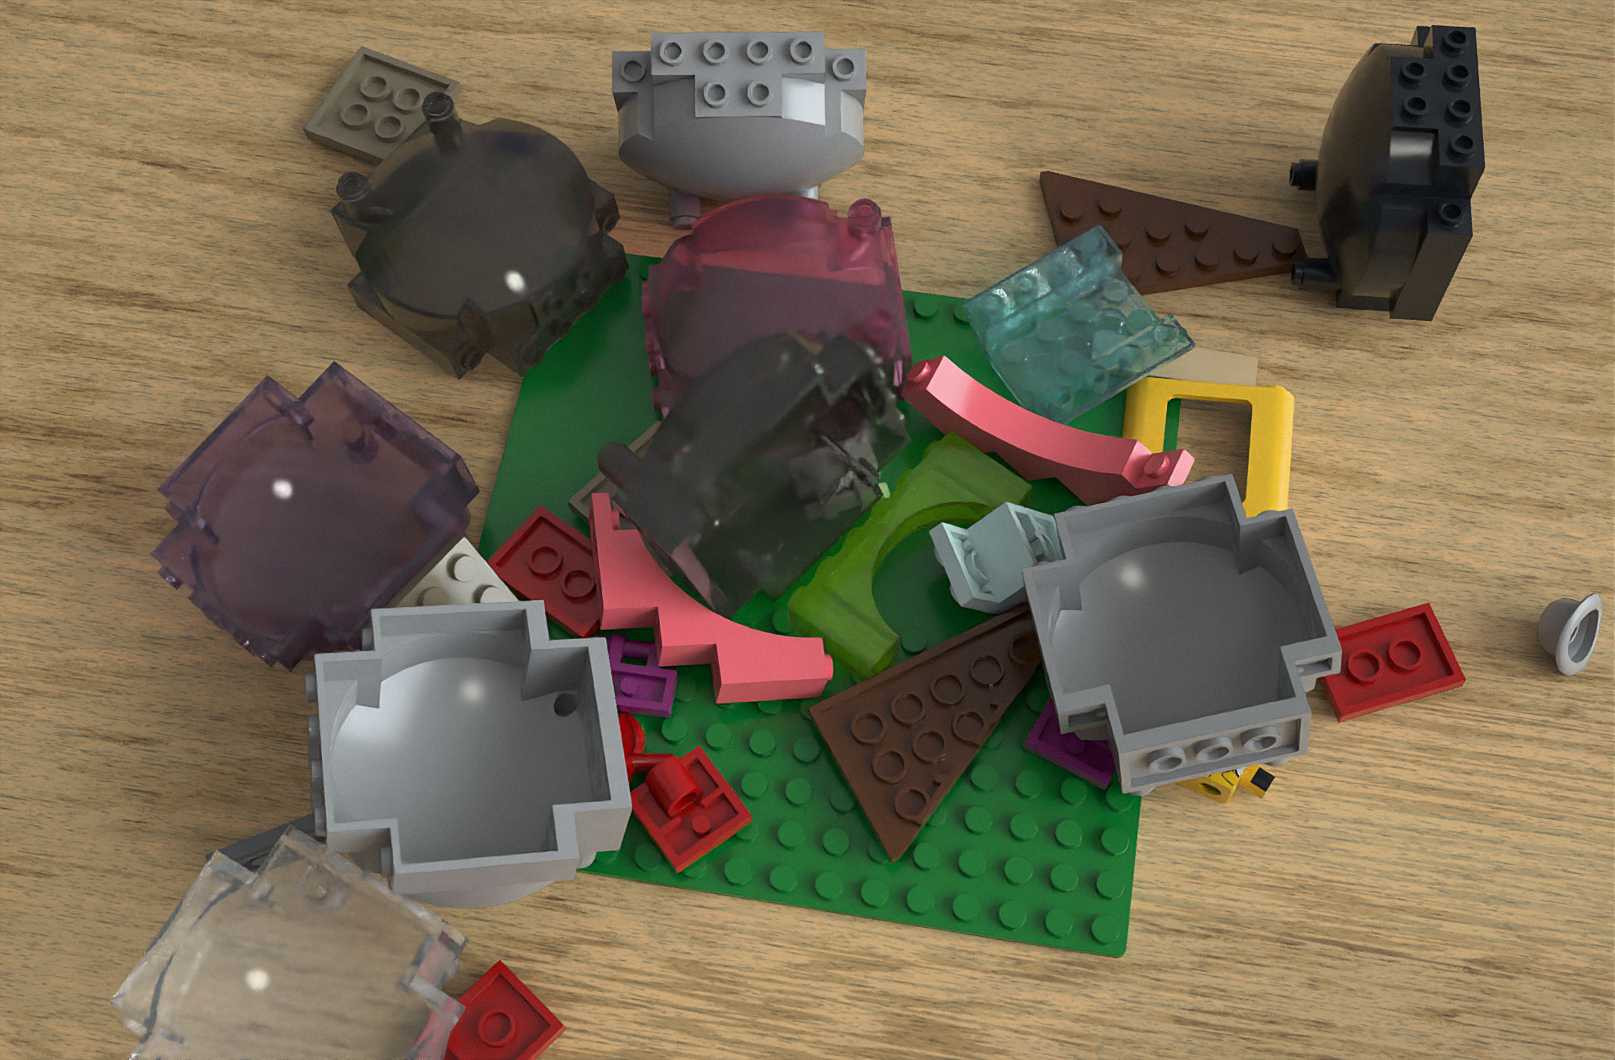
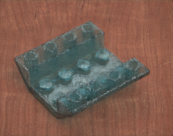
(1072, 329)

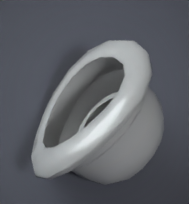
(1571, 631)

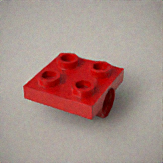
(688, 808)

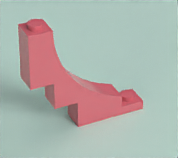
(1037, 447)
(743, 660)

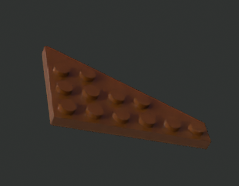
(1166, 240)
(923, 722)

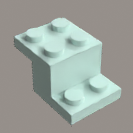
(989, 556)

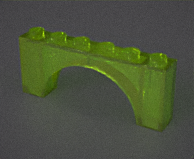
(838, 605)

